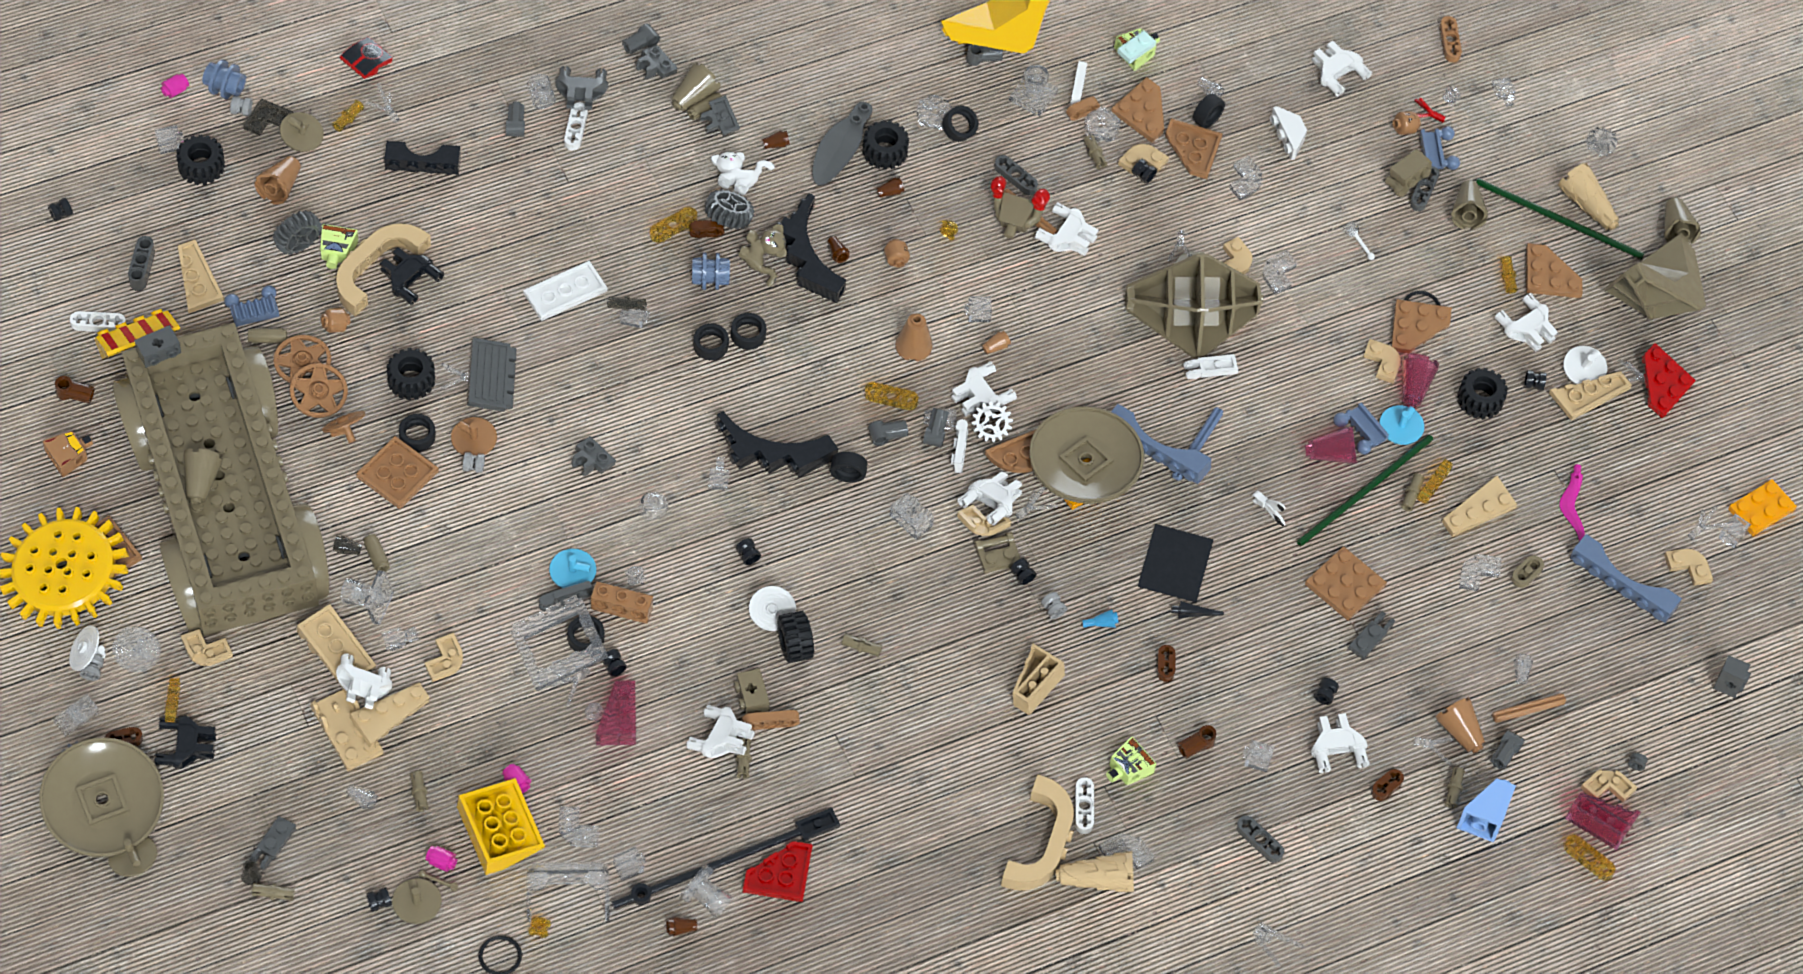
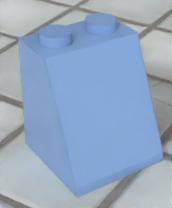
(1487, 811)

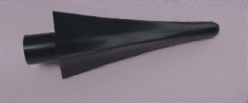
(1187, 610)

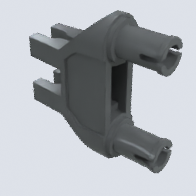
(581, 87)

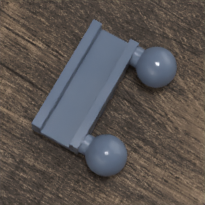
(1433, 150)
(253, 311)
(1365, 424)

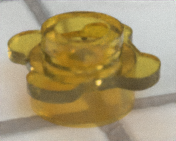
(949, 229)
(535, 923)

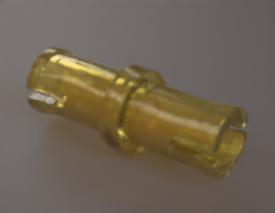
(348, 115)
(1509, 274)

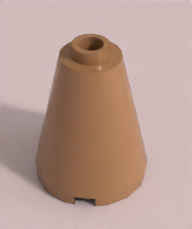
(278, 180)
(914, 339)
(1463, 725)

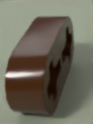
(705, 229)
(1170, 663)
(125, 735)
(1384, 782)

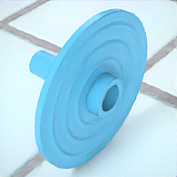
(1402, 424)
(572, 568)

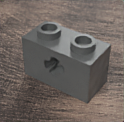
(157, 346)
(1732, 677)

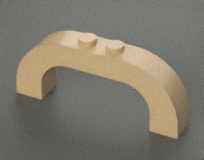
(369, 250)
(1032, 876)

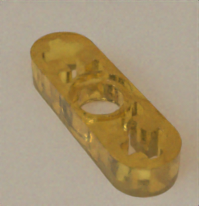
(669, 231)
(903, 404)
(1435, 481)
(172, 700)
(1588, 849)

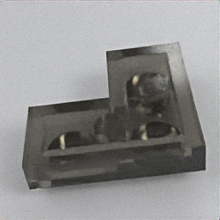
(265, 113)

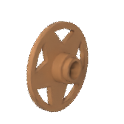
(300, 355)
(318, 390)

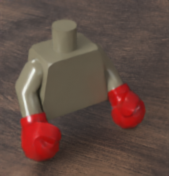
(1017, 212)

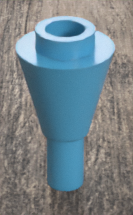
(1106, 619)

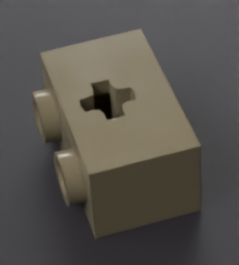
(751, 682)

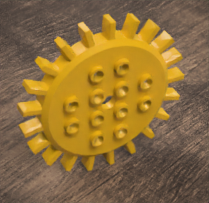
(80, 590)

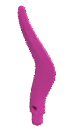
(1568, 500)

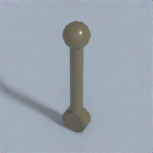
(453, 886)

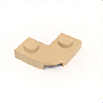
(1147, 152)
(1240, 255)
(1387, 356)
(978, 523)
(1691, 560)
(205, 654)
(450, 659)
(1609, 780)

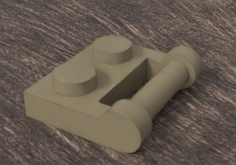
(998, 558)

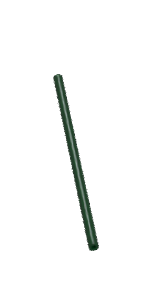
(1561, 219)
(1365, 490)

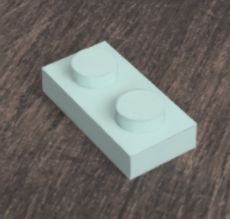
(1136, 47)

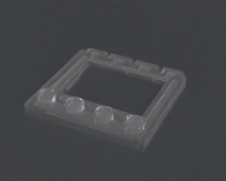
(576, 661)

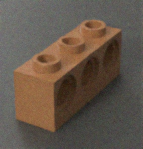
(622, 602)

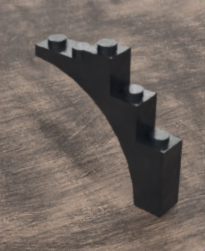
(812, 272)
(772, 455)

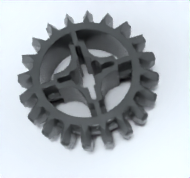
(729, 209)
(297, 232)

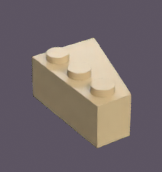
(1037, 679)

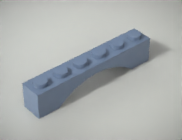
(1188, 463)
(1655, 600)

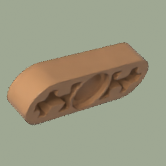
(1447, 45)
(772, 719)

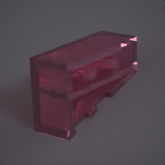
(619, 716)
(1602, 820)

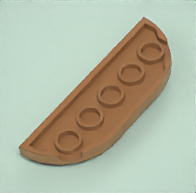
(1012, 454)

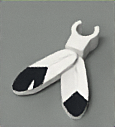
(1271, 506)

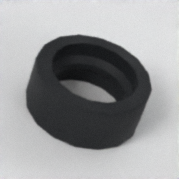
(1208, 110)
(970, 116)
(751, 319)
(711, 329)
(421, 420)
(841, 465)
(575, 625)

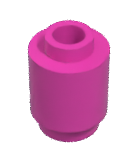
(174, 85)
(512, 772)
(441, 858)

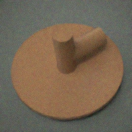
(342, 425)
(474, 436)

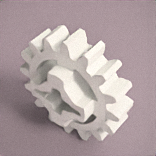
(988, 414)

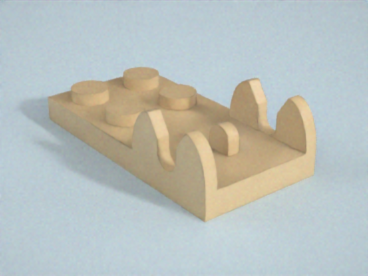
(331, 639)
(334, 718)

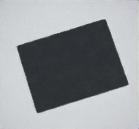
(1175, 563)

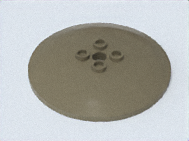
(1092, 434)
(98, 769)

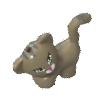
(771, 243)

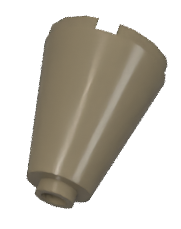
(695, 87)
(1469, 207)
(1680, 220)
(200, 473)

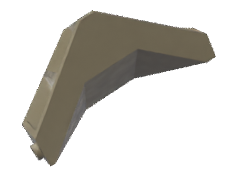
(1663, 282)
(1195, 303)

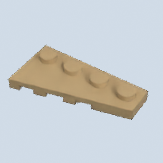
(198, 279)
(1583, 397)
(1481, 507)
(388, 713)

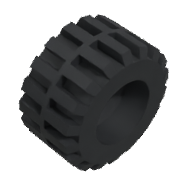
(885, 133)
(200, 148)
(1485, 381)
(411, 386)
(795, 636)

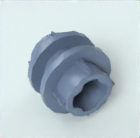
(224, 79)
(710, 271)

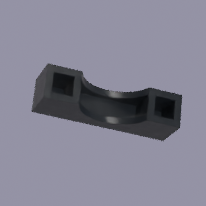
(444, 160)

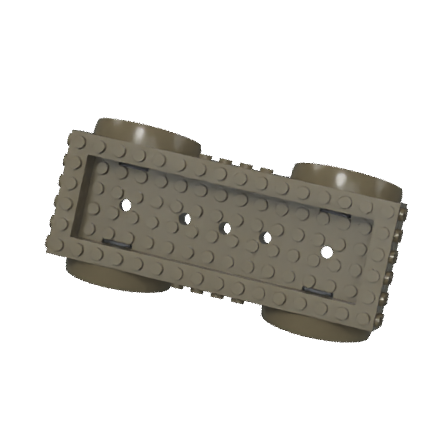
(249, 500)

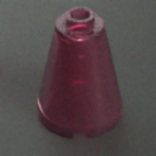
(1416, 378)
(1333, 447)

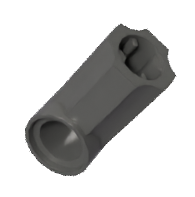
(644, 37)
(978, 54)
(515, 124)
(936, 431)
(883, 432)
(1508, 746)

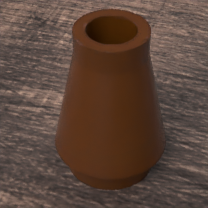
(776, 140)
(891, 188)
(838, 250)
(678, 926)

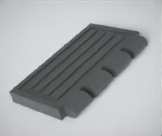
(491, 375)

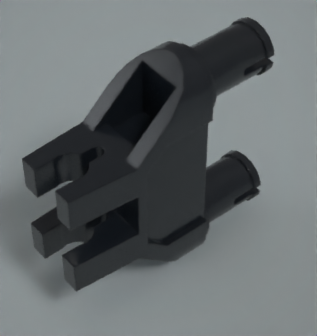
(407, 272)
(187, 744)

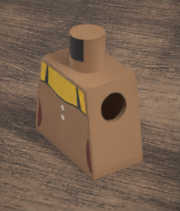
(67, 451)

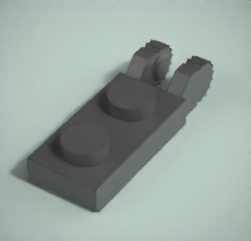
(581, 590)
(1370, 636)
(273, 841)

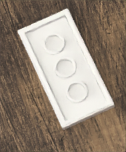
(565, 290)

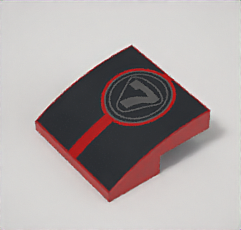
(366, 57)

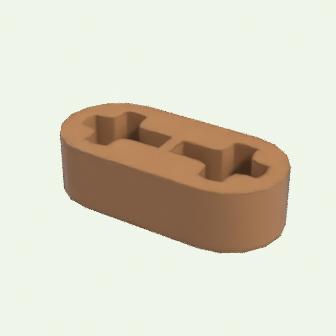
(1082, 108)

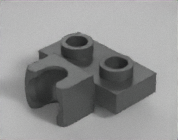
(655, 61)
(721, 117)
(592, 456)

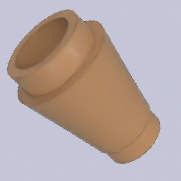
(996, 343)

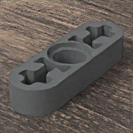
(1017, 182)
(1424, 194)
(1260, 847)

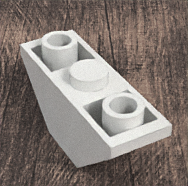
(1289, 130)

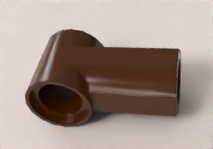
(74, 390)
(1196, 742)

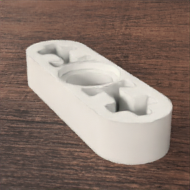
(1079, 82)
(578, 133)
(83, 326)
(1089, 798)

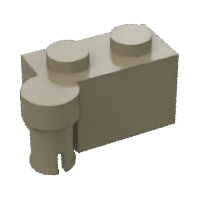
(1408, 172)

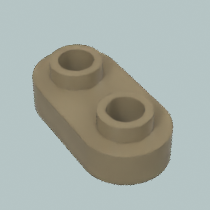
(1526, 572)

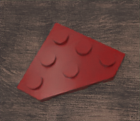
(1664, 380)
(781, 874)

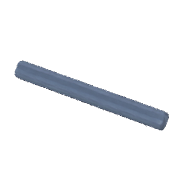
(1203, 434)

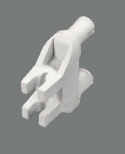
(1337, 65)
(1071, 234)
(1529, 326)
(979, 391)
(995, 494)
(362, 682)
(724, 734)
(1338, 741)

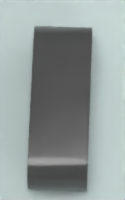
(143, 253)

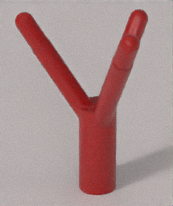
(1431, 113)

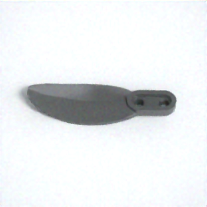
(840, 144)

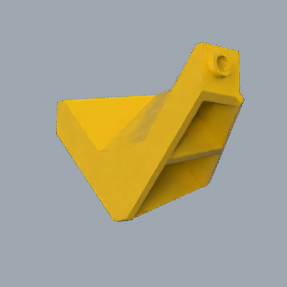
(999, 24)

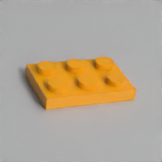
(1763, 507)

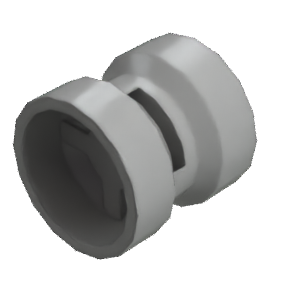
(241, 106)
(469, 461)
(1053, 605)
(92, 671)

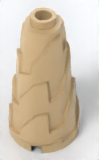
(1587, 193)
(1103, 873)

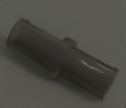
(626, 303)

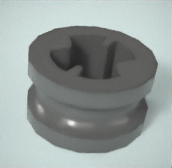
(1637, 761)

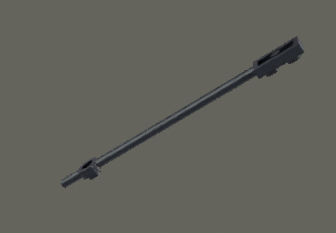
(805, 828)

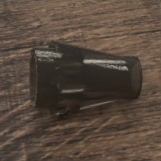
(346, 546)
(250, 873)

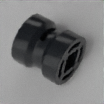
(1143, 170)
(60, 209)
(1535, 380)
(747, 550)
(1023, 571)
(614, 664)
(1326, 690)
(379, 899)

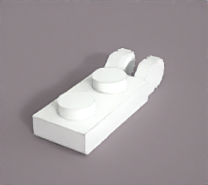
(1211, 366)
(960, 445)

